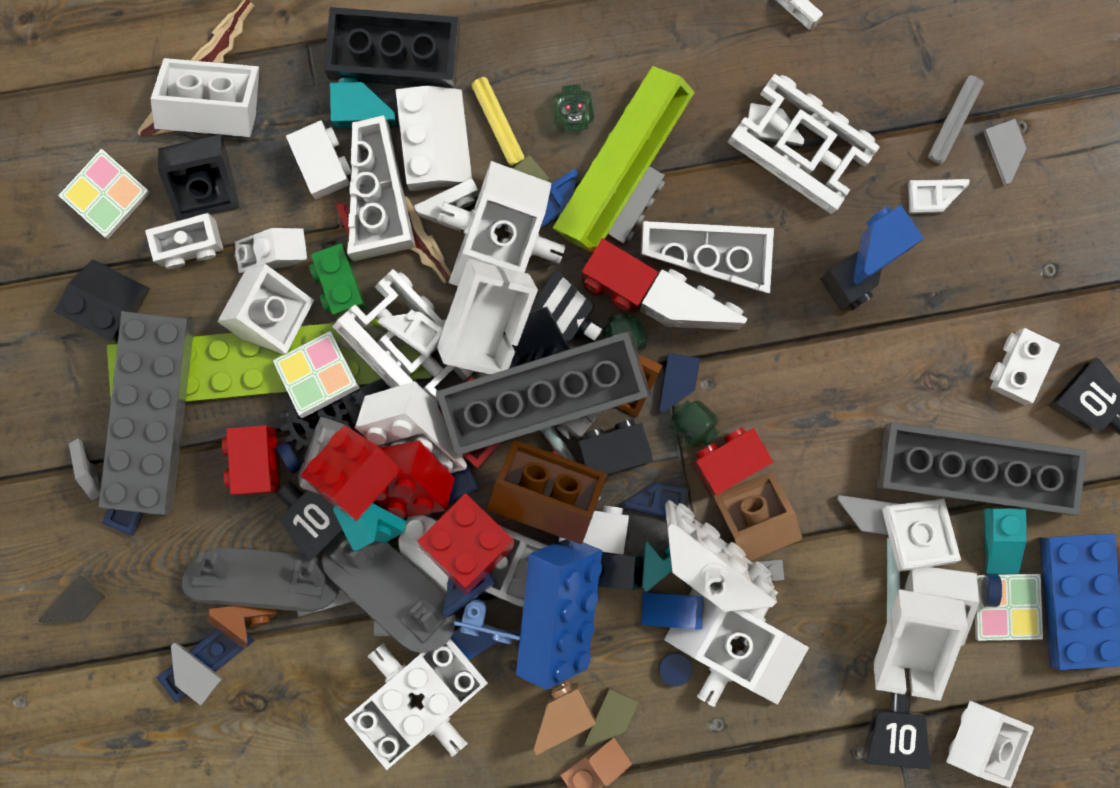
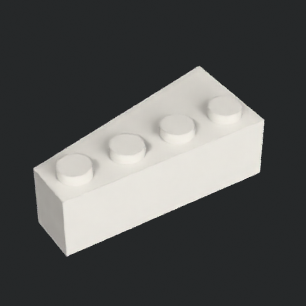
(378, 204)
(719, 251)

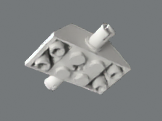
(510, 200)
(713, 566)
(762, 666)
(393, 724)

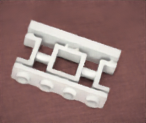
(791, 166)
(383, 355)

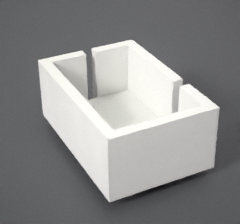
(480, 314)
(925, 638)

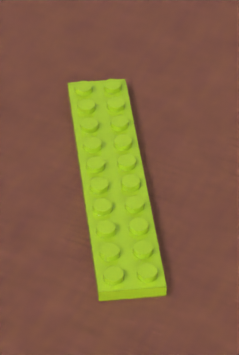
(234, 368)

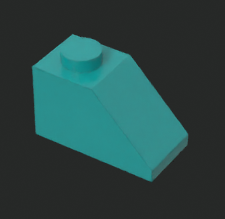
(355, 102)
(1004, 540)

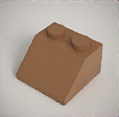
(758, 516)
(564, 717)

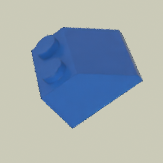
(886, 239)

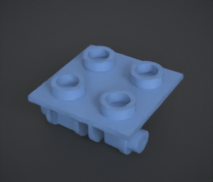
(473, 623)

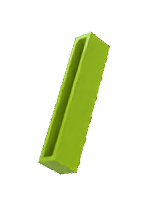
(624, 159)

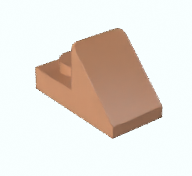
(597, 767)

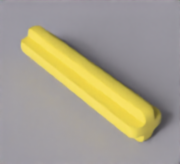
(497, 121)

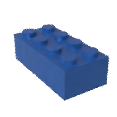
(1081, 600)
(558, 612)

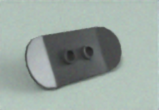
(259, 580)
(390, 592)

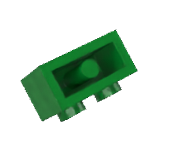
(338, 280)

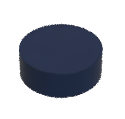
(289, 457)
(991, 590)
(675, 669)

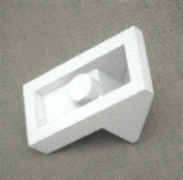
(459, 195)

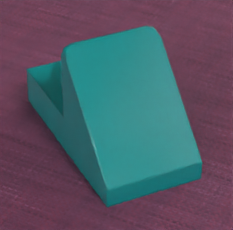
(372, 525)
(654, 567)

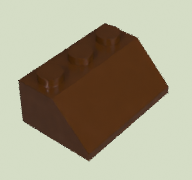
(547, 491)

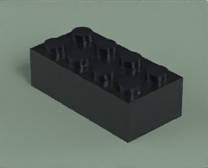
(392, 47)

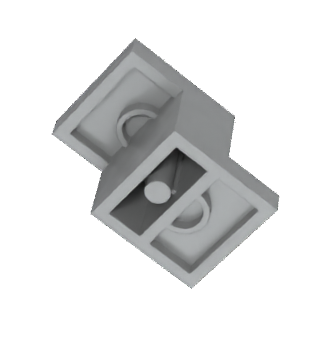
(512, 569)

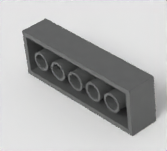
(543, 393)
(146, 413)
(981, 469)

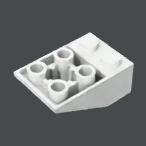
(683, 306)
(408, 416)

